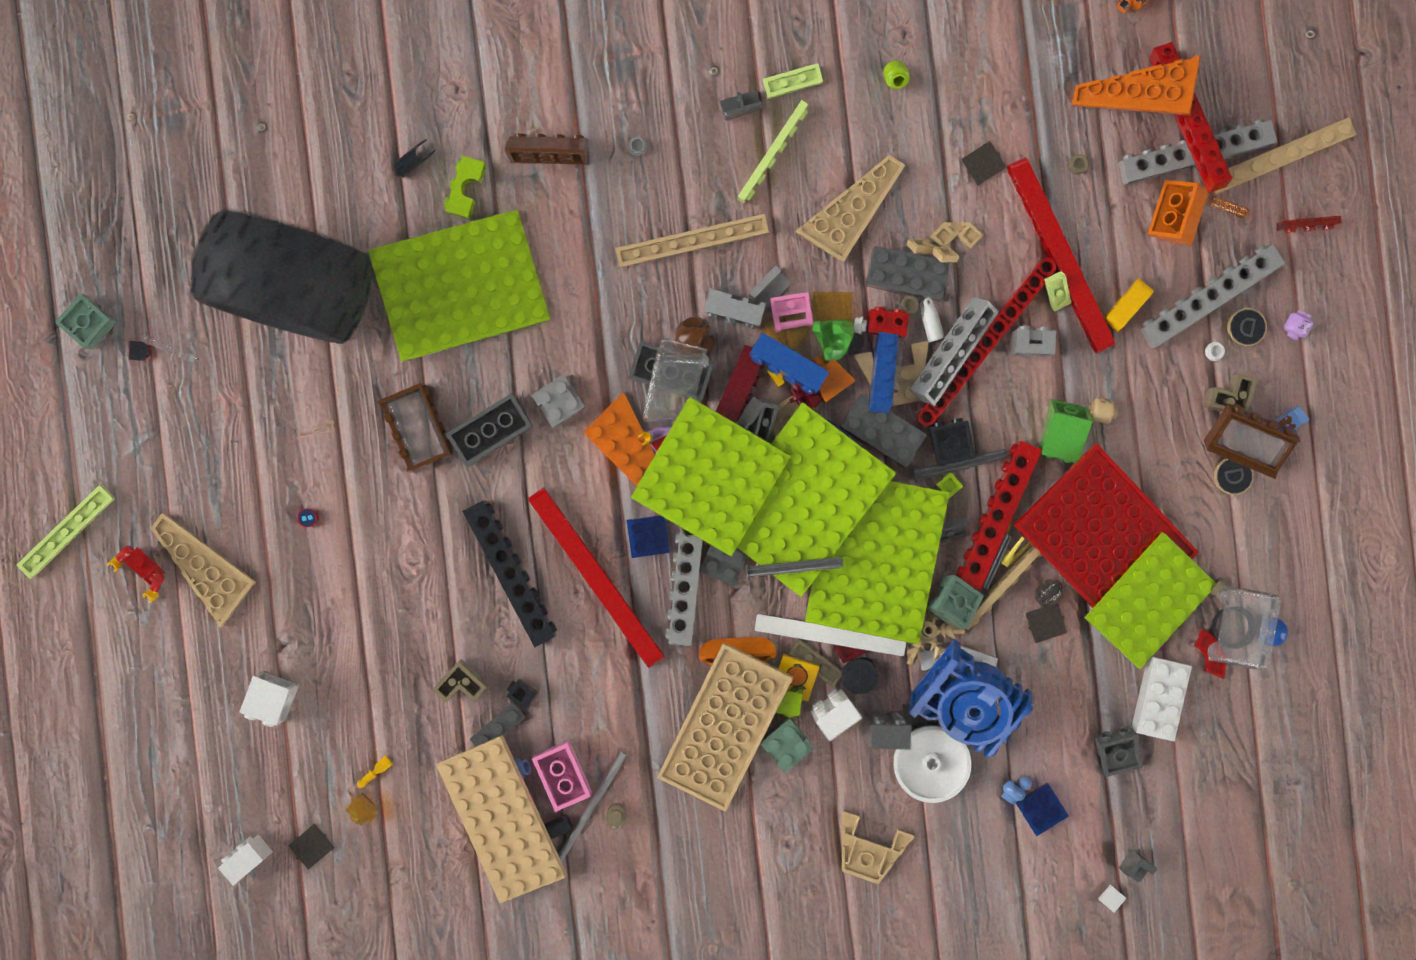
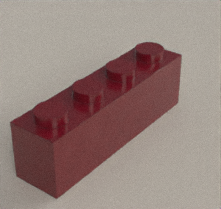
(739, 386)

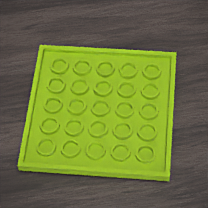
(710, 476)

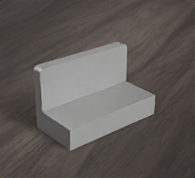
(769, 287)

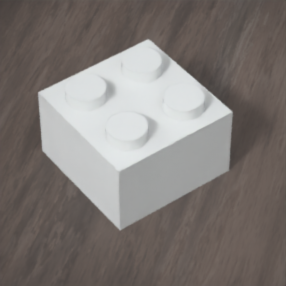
(244, 858)

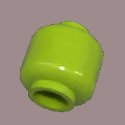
(896, 74)

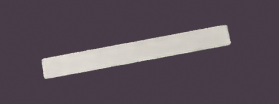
(827, 634)

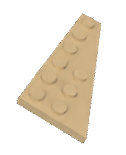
(846, 217)
(209, 574)

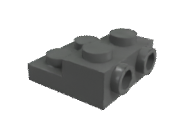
(722, 566)
(1119, 751)

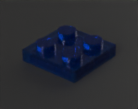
(648, 536)
(1042, 809)

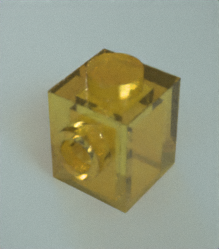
(362, 810)

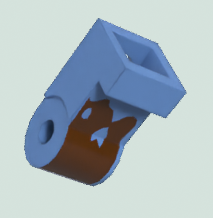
(1293, 418)

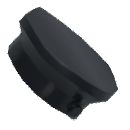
(859, 676)

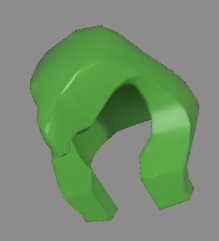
(834, 337)

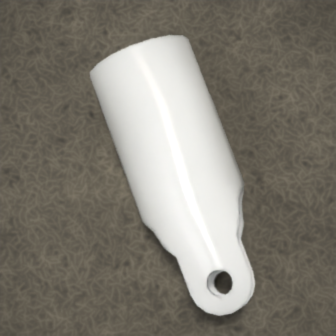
(931, 321)

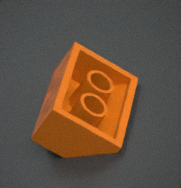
(1178, 212)

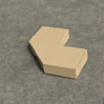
(964, 231)
(924, 246)

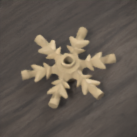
(930, 638)

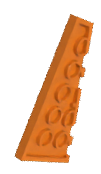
(1150, 89)
(617, 437)

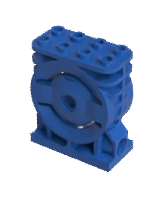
(961, 676)

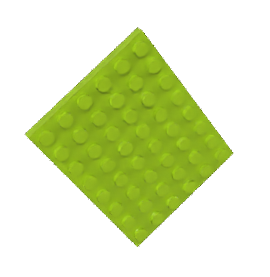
(459, 285)
(815, 498)
(884, 567)

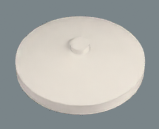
(934, 766)

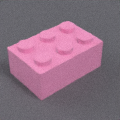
(562, 775)

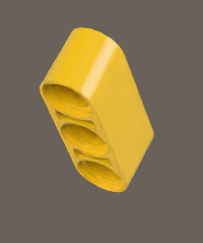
(1128, 305)

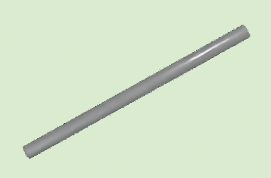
(591, 806)

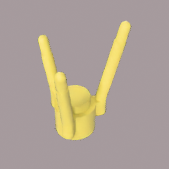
(1009, 557)

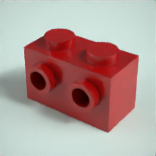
(887, 321)

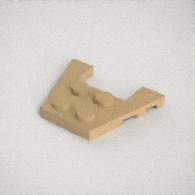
(908, 373)
(865, 857)

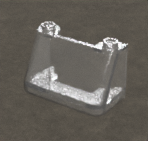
(673, 380)
(1246, 628)

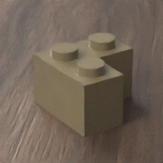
(1239, 393)
(462, 678)

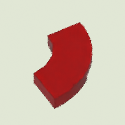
(1202, 643)

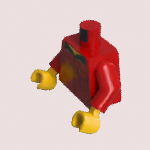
(143, 566)

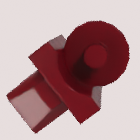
(800, 396)

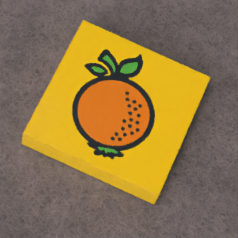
(803, 674)

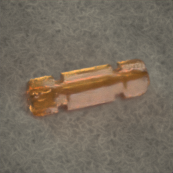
(1229, 207)

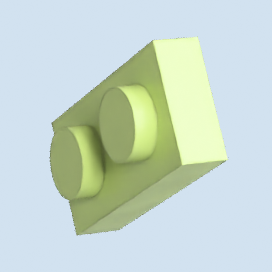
(1058, 291)

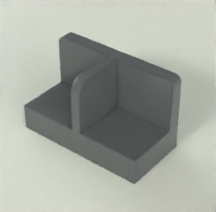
(740, 105)
(1136, 866)

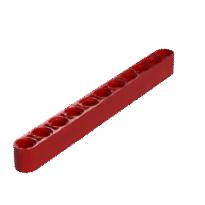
(1060, 251)
(993, 336)
(596, 577)

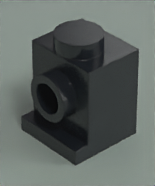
(521, 700)

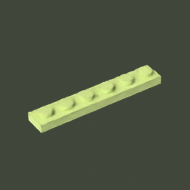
(777, 146)
(65, 531)

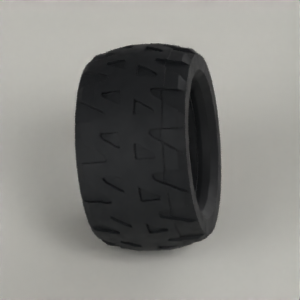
(281, 276)

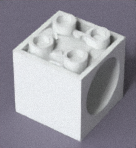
(268, 699)

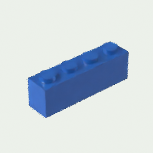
(789, 364)
(883, 372)

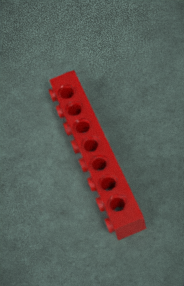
(1197, 132)
(1030, 455)

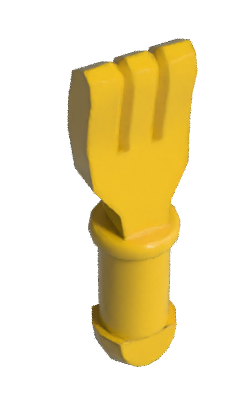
(380, 767)

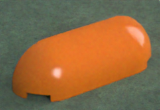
(755, 646)

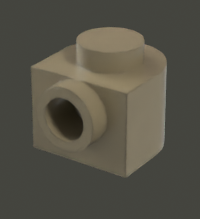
(616, 816)

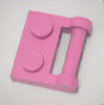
(791, 305)

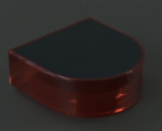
(856, 344)
(139, 351)

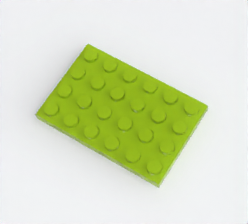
(1150, 600)

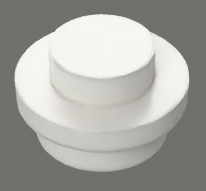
(860, 325)
(1215, 351)

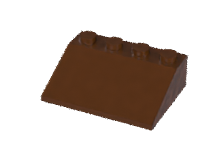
(547, 149)

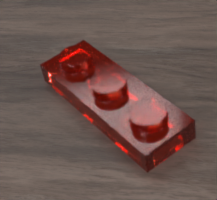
(1308, 224)

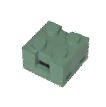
(86, 322)
(955, 602)
(786, 744)

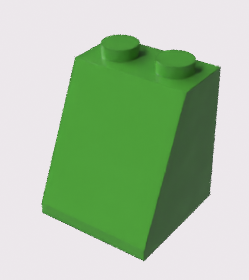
(1065, 431)

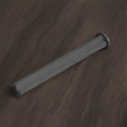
(945, 468)
(791, 567)

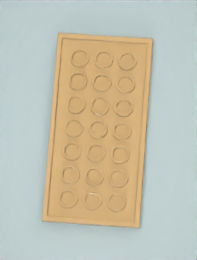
(725, 726)
(501, 819)

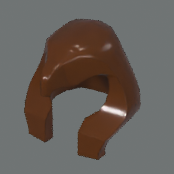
(687, 334)

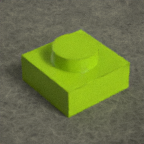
(949, 484)

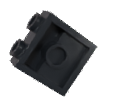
(952, 441)

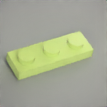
(792, 81)

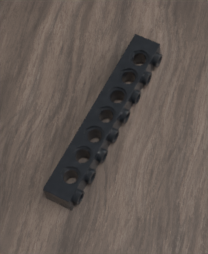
(473, 516)

